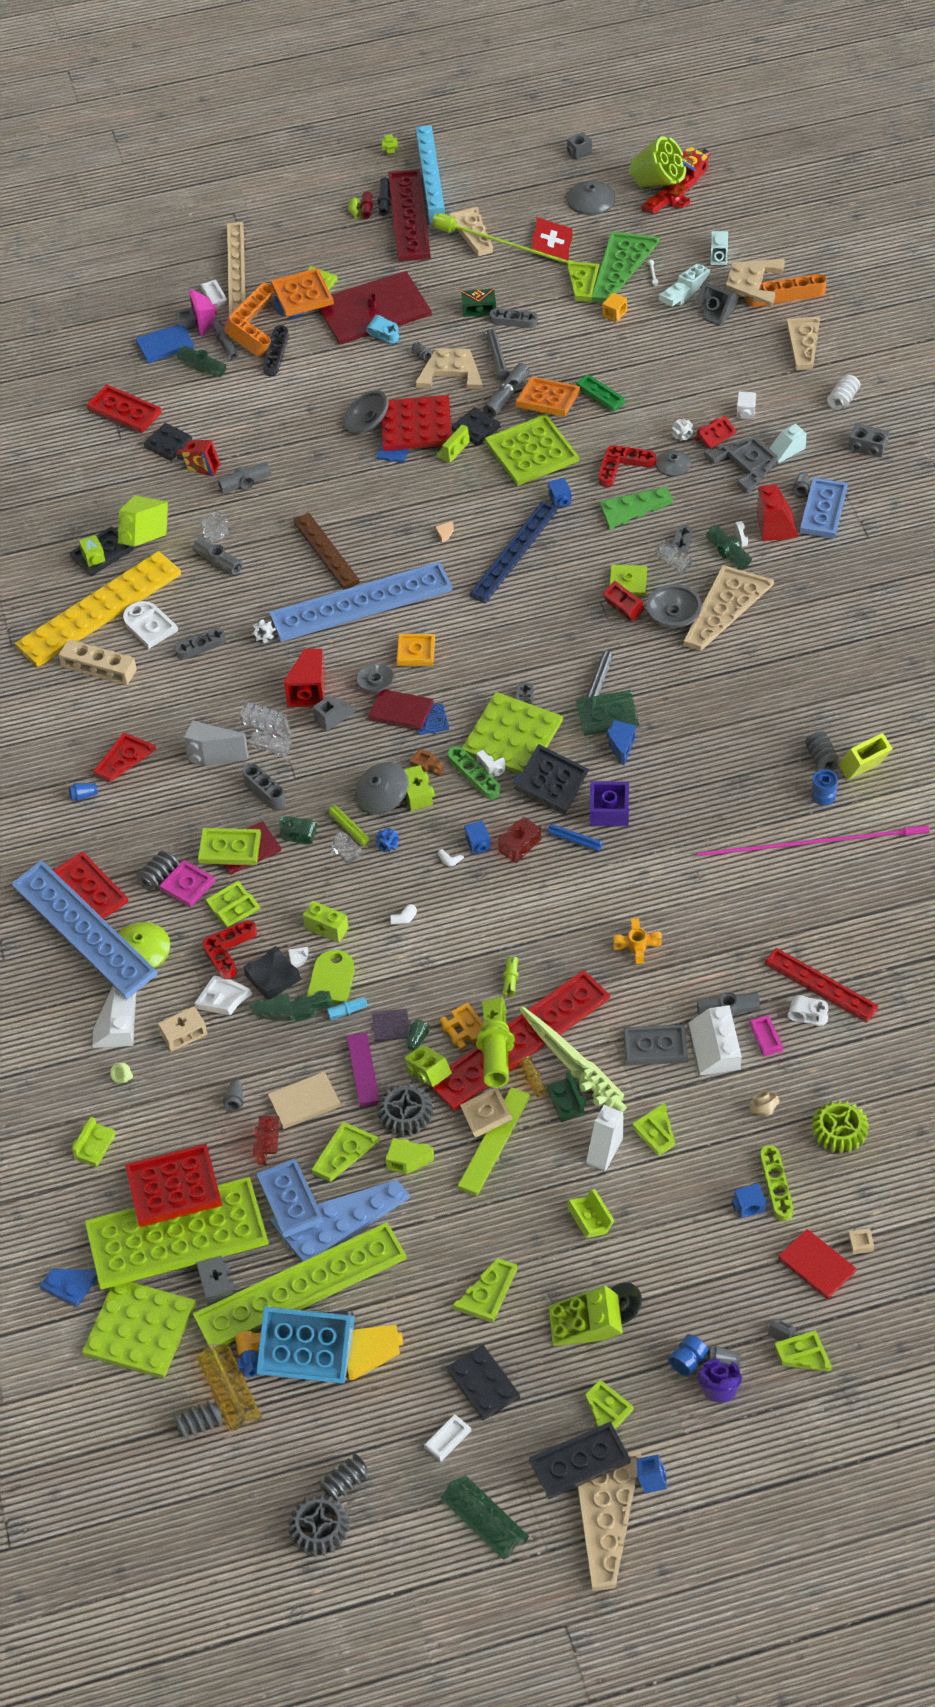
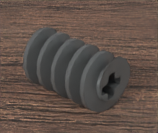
(822, 751)
(156, 870)
(198, 1419)
(344, 1477)

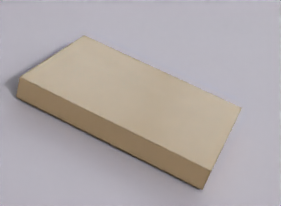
(304, 1100)

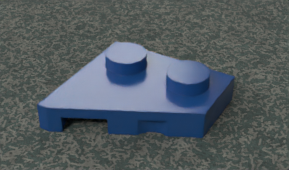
(69, 1284)

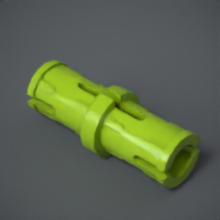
(510, 976)

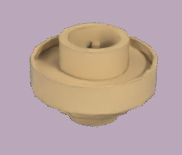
(764, 1103)

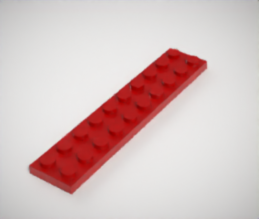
(558, 1010)

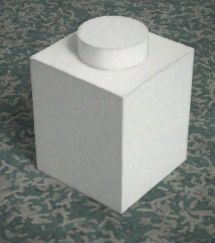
(746, 405)

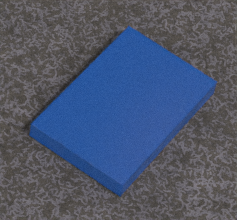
(163, 342)

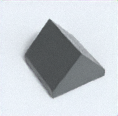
(780, 1330)

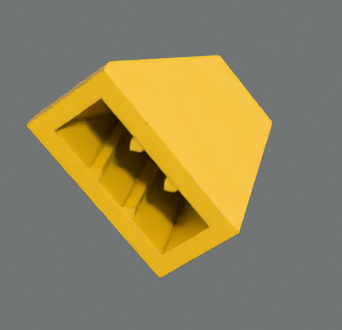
(372, 1348)

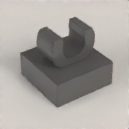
(185, 318)

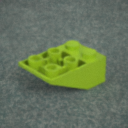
(586, 1317)

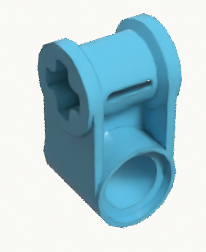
(383, 329)

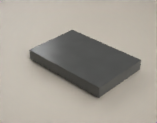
(655, 1045)

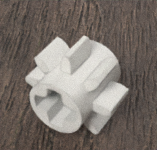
(682, 429)
(261, 635)

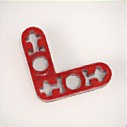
(617, 459)
(221, 945)

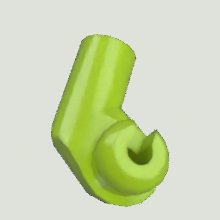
(352, 207)

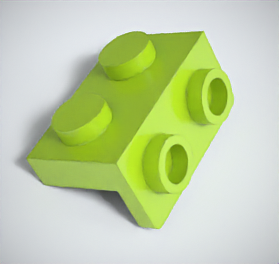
(454, 444)
(591, 1214)

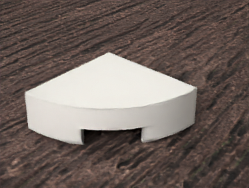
(739, 533)
(298, 956)

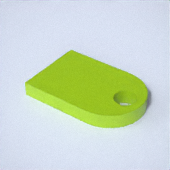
(333, 976)

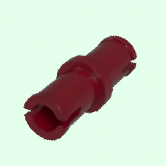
(366, 205)

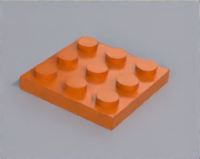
(302, 292)
(547, 396)

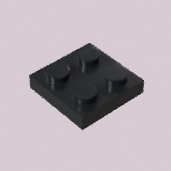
(479, 425)
(167, 441)

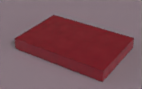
(401, 709)
(267, 847)

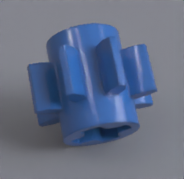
(387, 840)
(248, 1363)

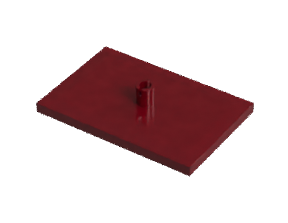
(390, 297)

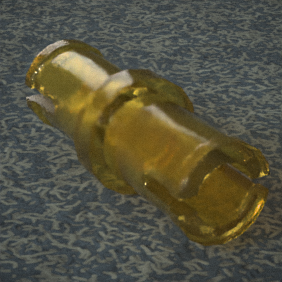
(533, 1076)

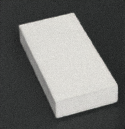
(213, 291)
(447, 1437)

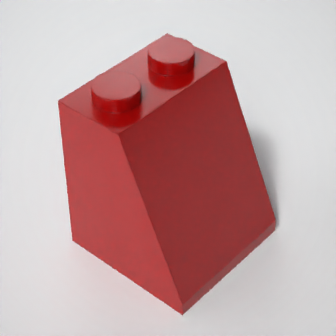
(774, 515)
(306, 680)

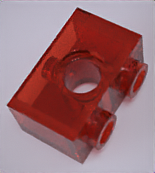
(519, 839)

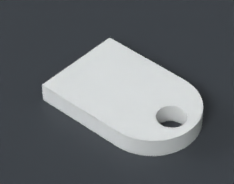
(150, 624)

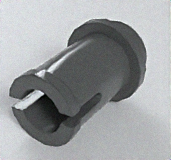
(423, 352)

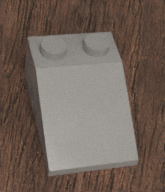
(214, 745)

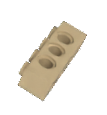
(97, 662)

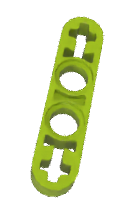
(778, 1182)

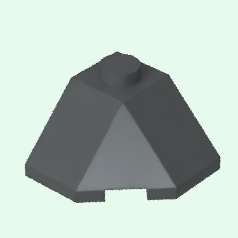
(717, 303)

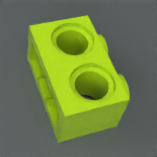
(427, 1065)

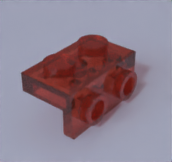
(267, 1138)

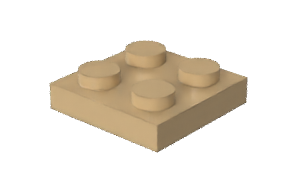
(486, 1112)

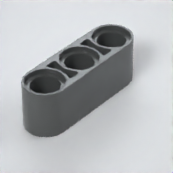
(264, 786)

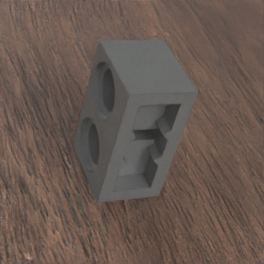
(868, 440)

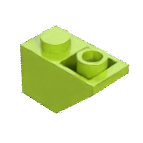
(408, 1156)

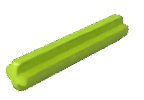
(340, 817)

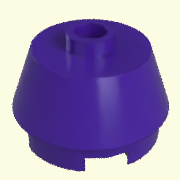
(719, 1380)

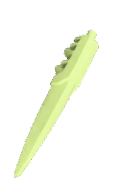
(586, 1072)

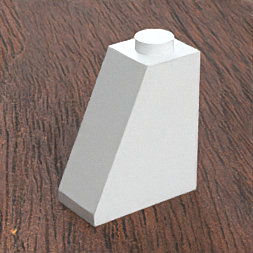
(605, 1138)

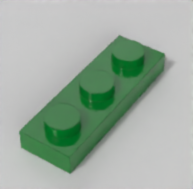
(600, 393)

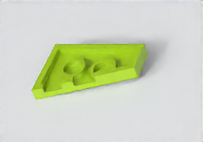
(583, 279)

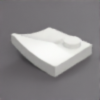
(222, 996)

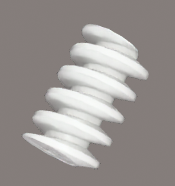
(843, 392)

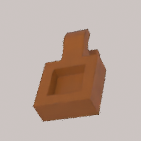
(427, 761)

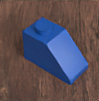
(621, 739)

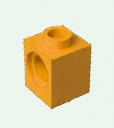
(614, 307)

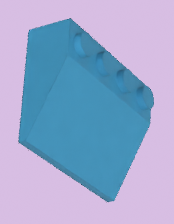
(305, 1344)

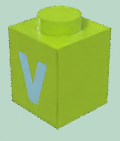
(92, 550)

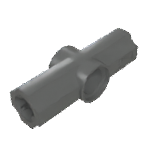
(244, 477)
(217, 556)
(738, 1003)

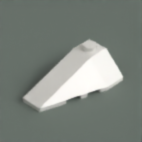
(115, 1021)

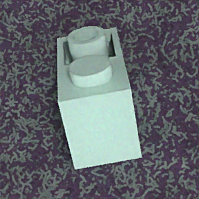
(719, 247)

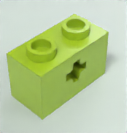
(419, 792)
(325, 921)

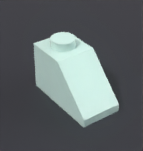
(789, 442)

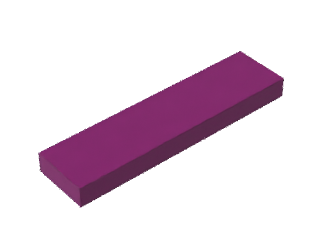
(363, 1069)

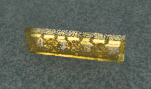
(224, 1386)

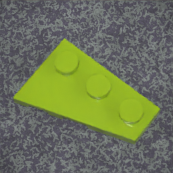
(343, 1150)
(488, 1293)

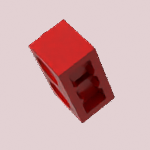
(623, 601)

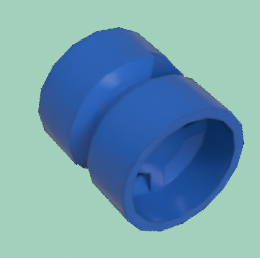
(824, 787)
(688, 1355)

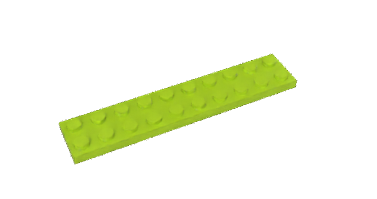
(301, 1284)

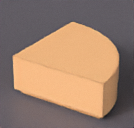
(445, 531)

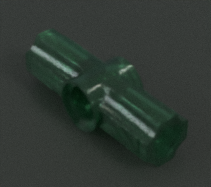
(201, 361)
(728, 547)

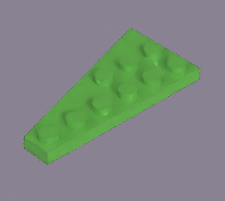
(621, 259)

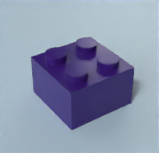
(609, 803)

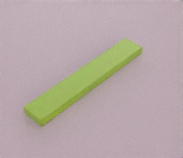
(493, 1145)

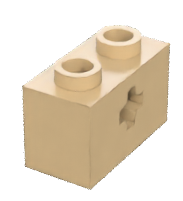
(182, 1028)

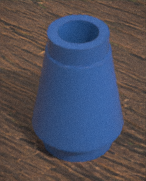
(80, 791)

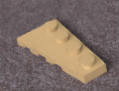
(472, 220)
(803, 340)

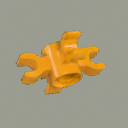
(637, 940)

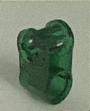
(299, 831)

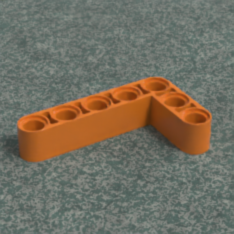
(792, 289)
(238, 322)

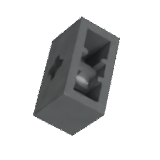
(212, 1270)

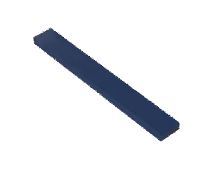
(513, 552)

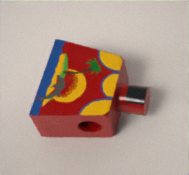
(695, 161)
(200, 457)

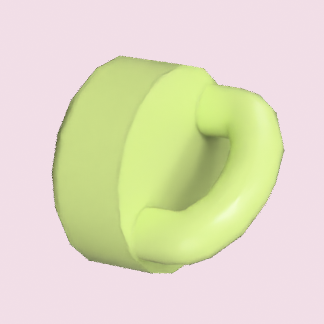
(120, 1073)

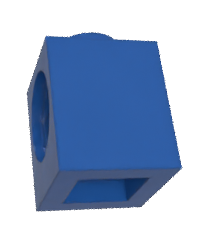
(559, 492)
(477, 837)
(749, 1201)
(651, 1473)

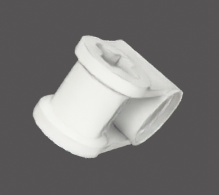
(807, 1009)

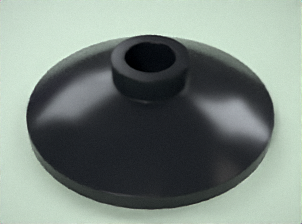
(629, 1295)

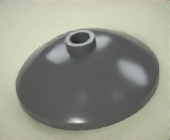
(591, 197)
(366, 412)
(674, 605)
(381, 788)

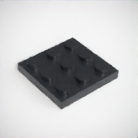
(551, 779)

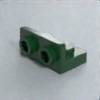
(566, 1098)

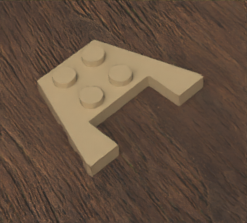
(747, 277)
(450, 363)

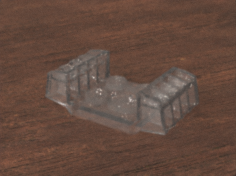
(270, 726)

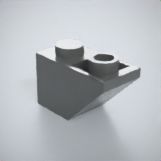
(331, 712)

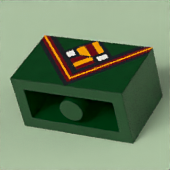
(478, 302)

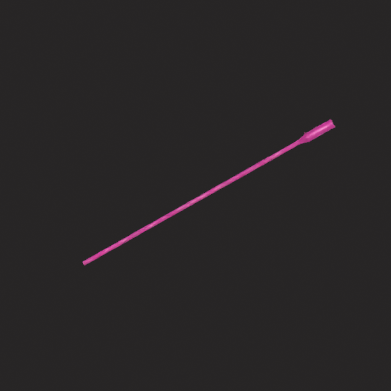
(905, 831)

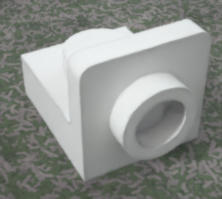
(494, 768)

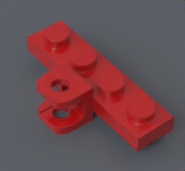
(671, 194)

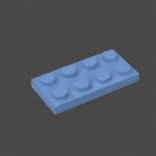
(824, 508)
(290, 1198)

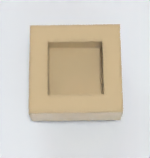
(861, 1241)

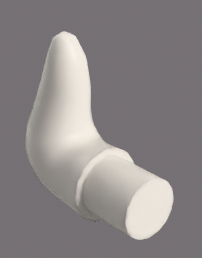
(447, 860)

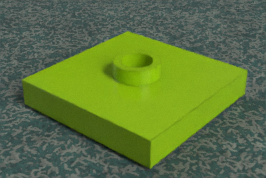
(630, 577)

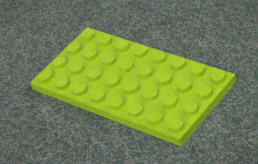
(132, 1252)

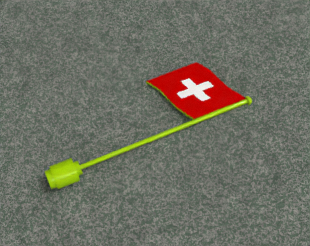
(549, 238)

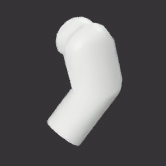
(406, 915)

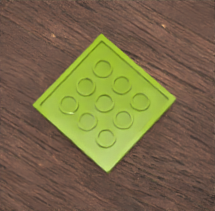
(531, 449)
(512, 731)
(139, 1328)

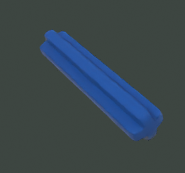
(575, 837)

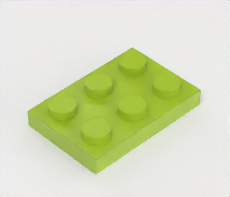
(229, 846)

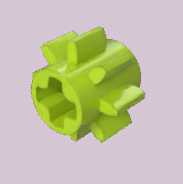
(389, 144)

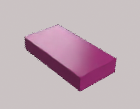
(766, 1035)

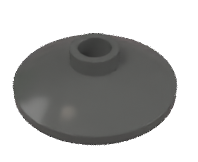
(673, 463)
(375, 677)

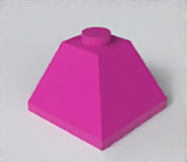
(203, 311)

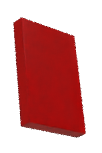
(817, 1264)

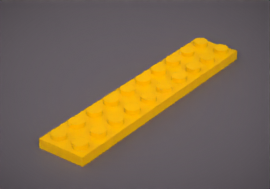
(98, 608)

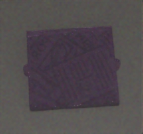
(390, 1025)

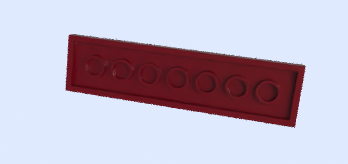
(409, 215)

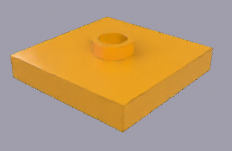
(416, 650)

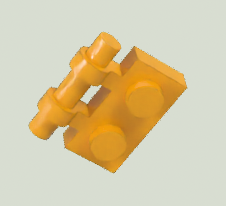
(467, 1020)

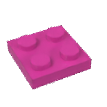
(187, 883)

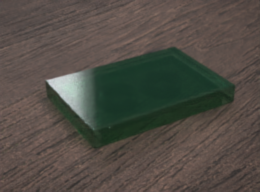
(600, 711)

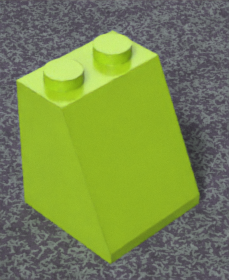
(142, 520)

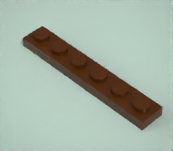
(326, 551)

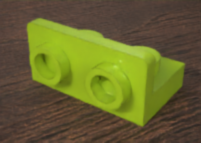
(92, 1142)

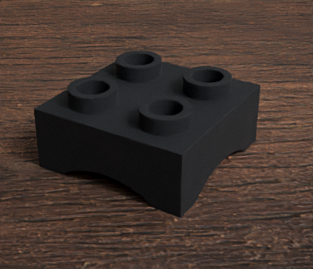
(272, 973)

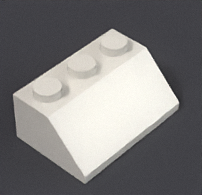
(715, 1041)

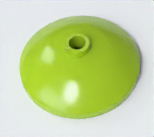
(153, 942)

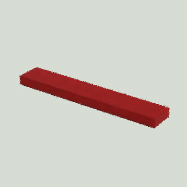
(821, 985)

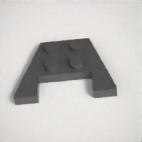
(750, 456)

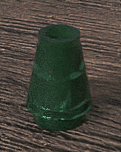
(417, 1033)

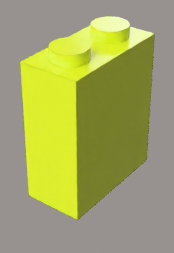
(865, 756)

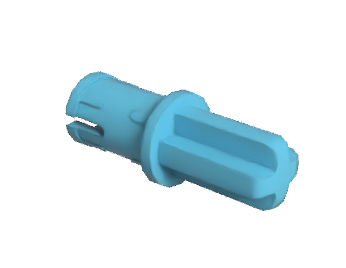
(346, 1008)

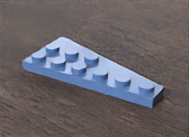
(344, 1218)

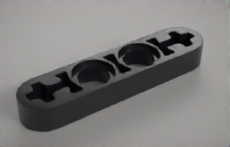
(275, 350)

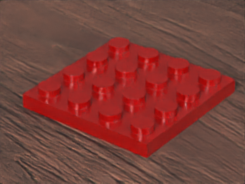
(416, 423)
(173, 1185)

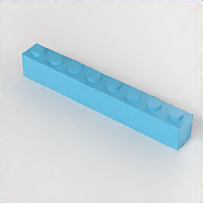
(429, 171)

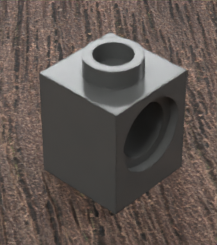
(579, 145)

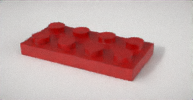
(124, 408)
(91, 884)

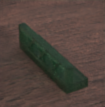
(481, 1517)

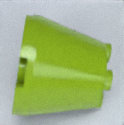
(658, 164)

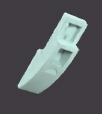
(686, 286)

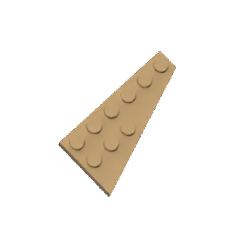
(727, 599)
(605, 1519)

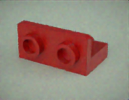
(716, 432)

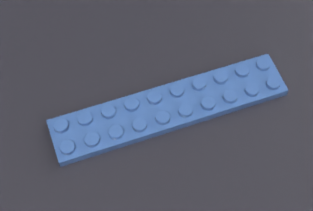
(360, 601)
(84, 929)

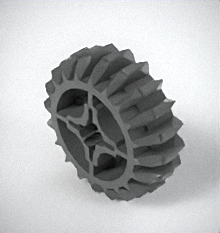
(415, 1115)
(302, 1520)

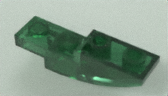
(283, 1009)

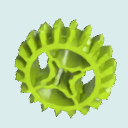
(844, 1136)

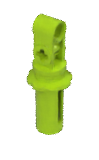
(495, 1042)

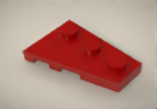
(122, 756)

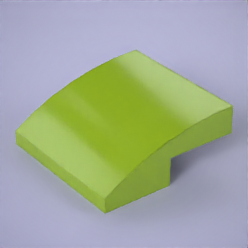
(232, 904)

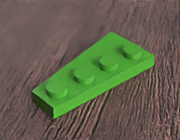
(624, 508)

